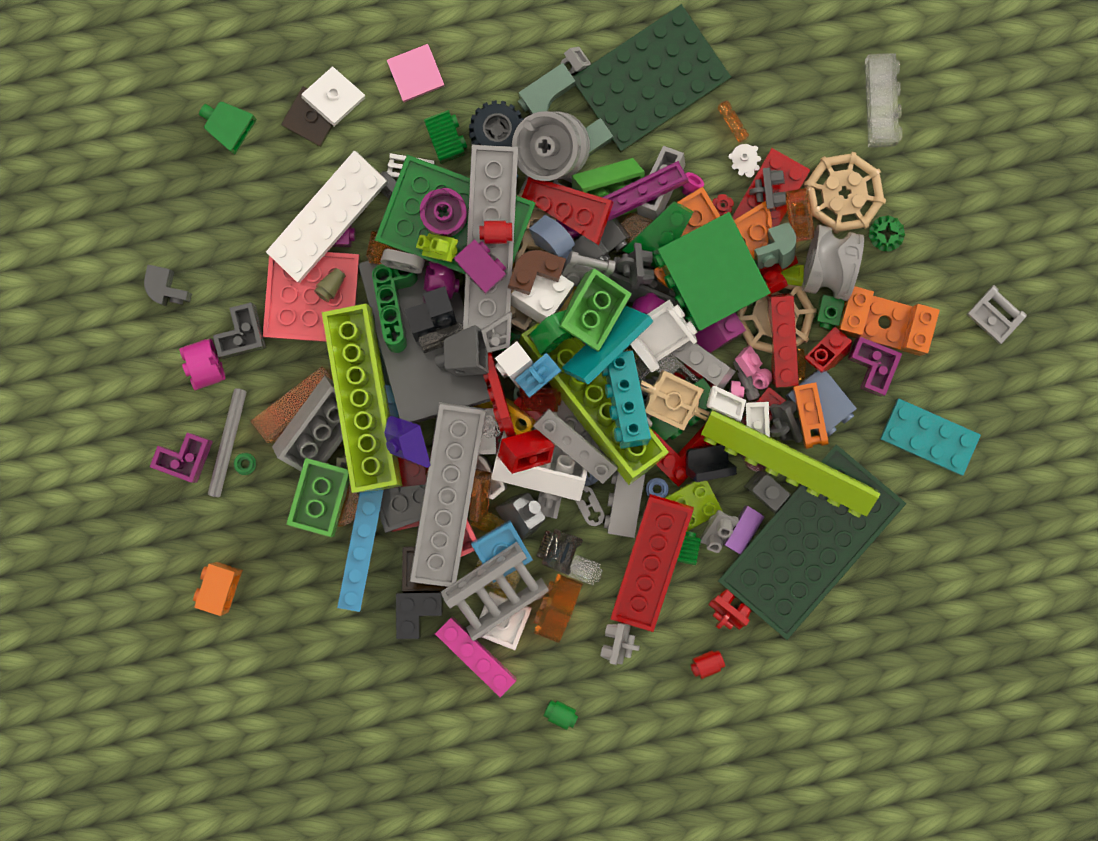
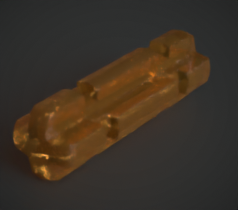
(733, 121)

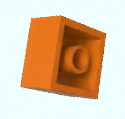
(217, 588)

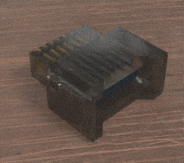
(558, 550)

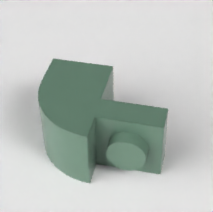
(780, 247)

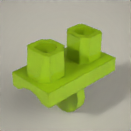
(438, 247)

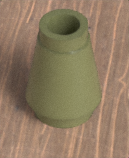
(329, 286)

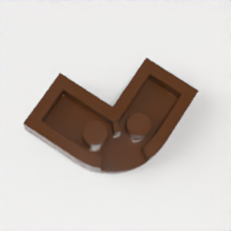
(532, 264)

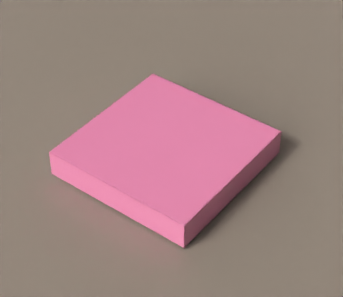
(415, 73)

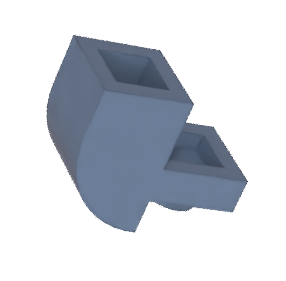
(552, 237)

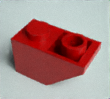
(829, 350)

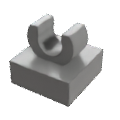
(577, 59)

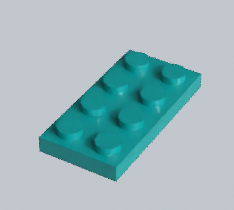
(930, 437)

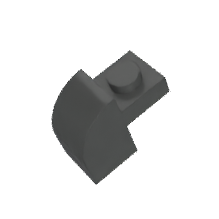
(158, 286)

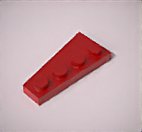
(572, 207)

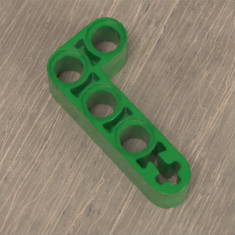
(391, 307)
(548, 334)

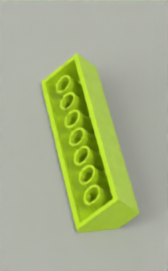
(361, 397)
(591, 409)
(790, 463)

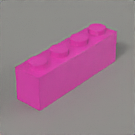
(476, 656)

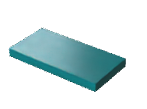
(589, 363)

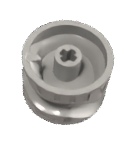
(551, 145)
(833, 262)

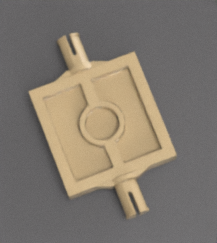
(673, 400)

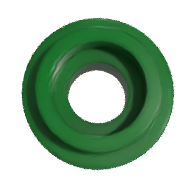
(238, 463)

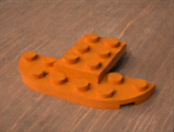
(751, 225)

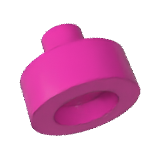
(694, 184)

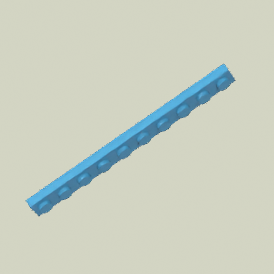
(362, 539)

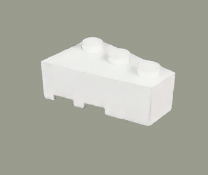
(513, 362)

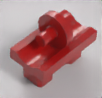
(727, 614)

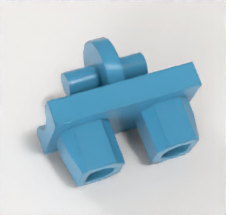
(538, 375)

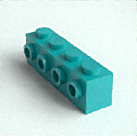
(626, 401)

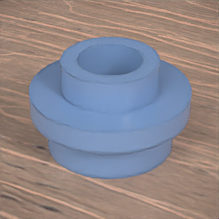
(657, 481)

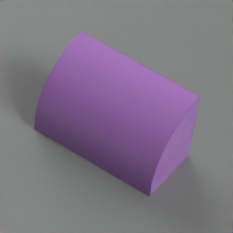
(745, 530)

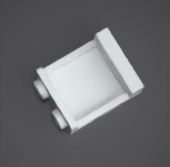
(663, 335)

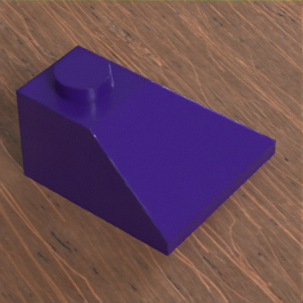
(406, 441)

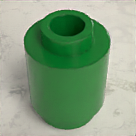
(560, 714)

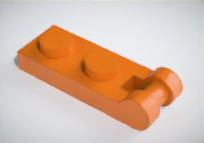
(810, 414)

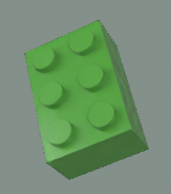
(319, 497)

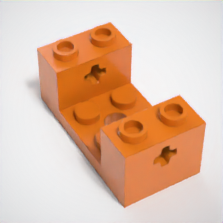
(909, 327)

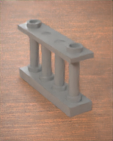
(574, 440)
(484, 574)

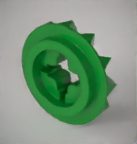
(878, 239)

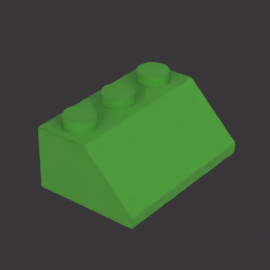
(608, 178)

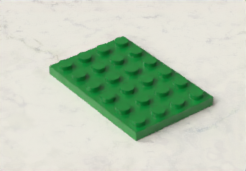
(402, 218)

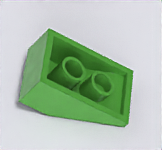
(594, 308)

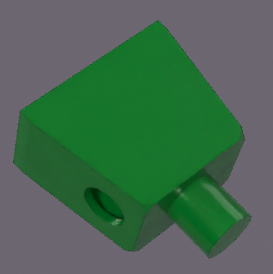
(227, 124)

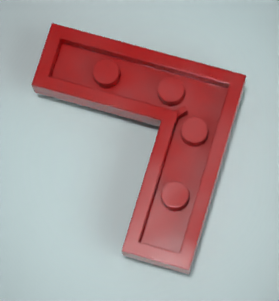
(674, 464)

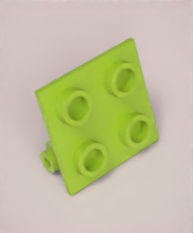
(701, 498)

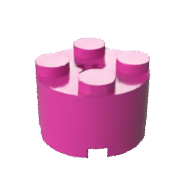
(202, 364)

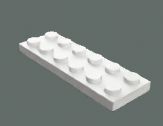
(327, 216)

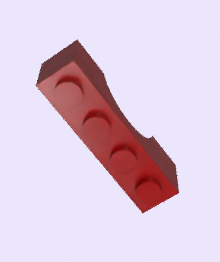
(784, 349)

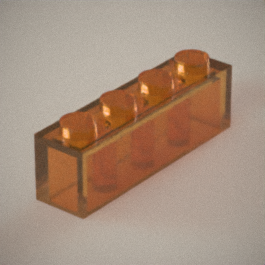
(277, 416)

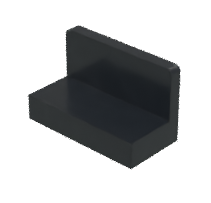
(708, 463)

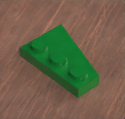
(662, 230)

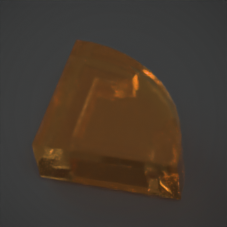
(801, 362)

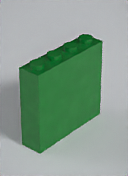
(711, 272)

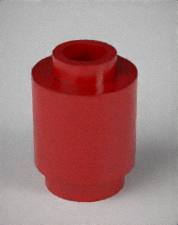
(496, 232)
(707, 664)

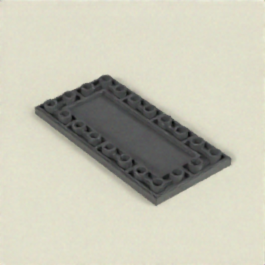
(413, 375)

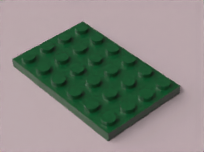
(651, 77)

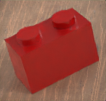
(525, 451)

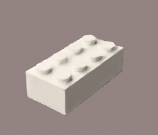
(560, 477)

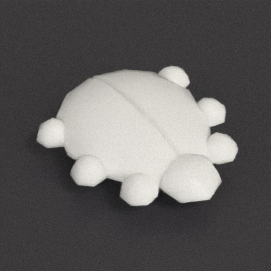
(745, 159)

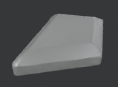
(498, 333)

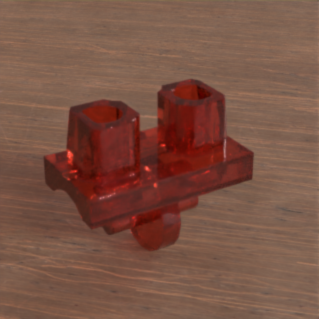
(541, 401)

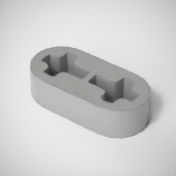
(402, 261)
(595, 505)

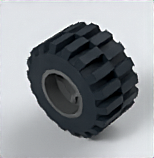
(494, 124)

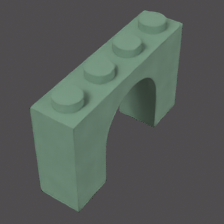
(542, 92)

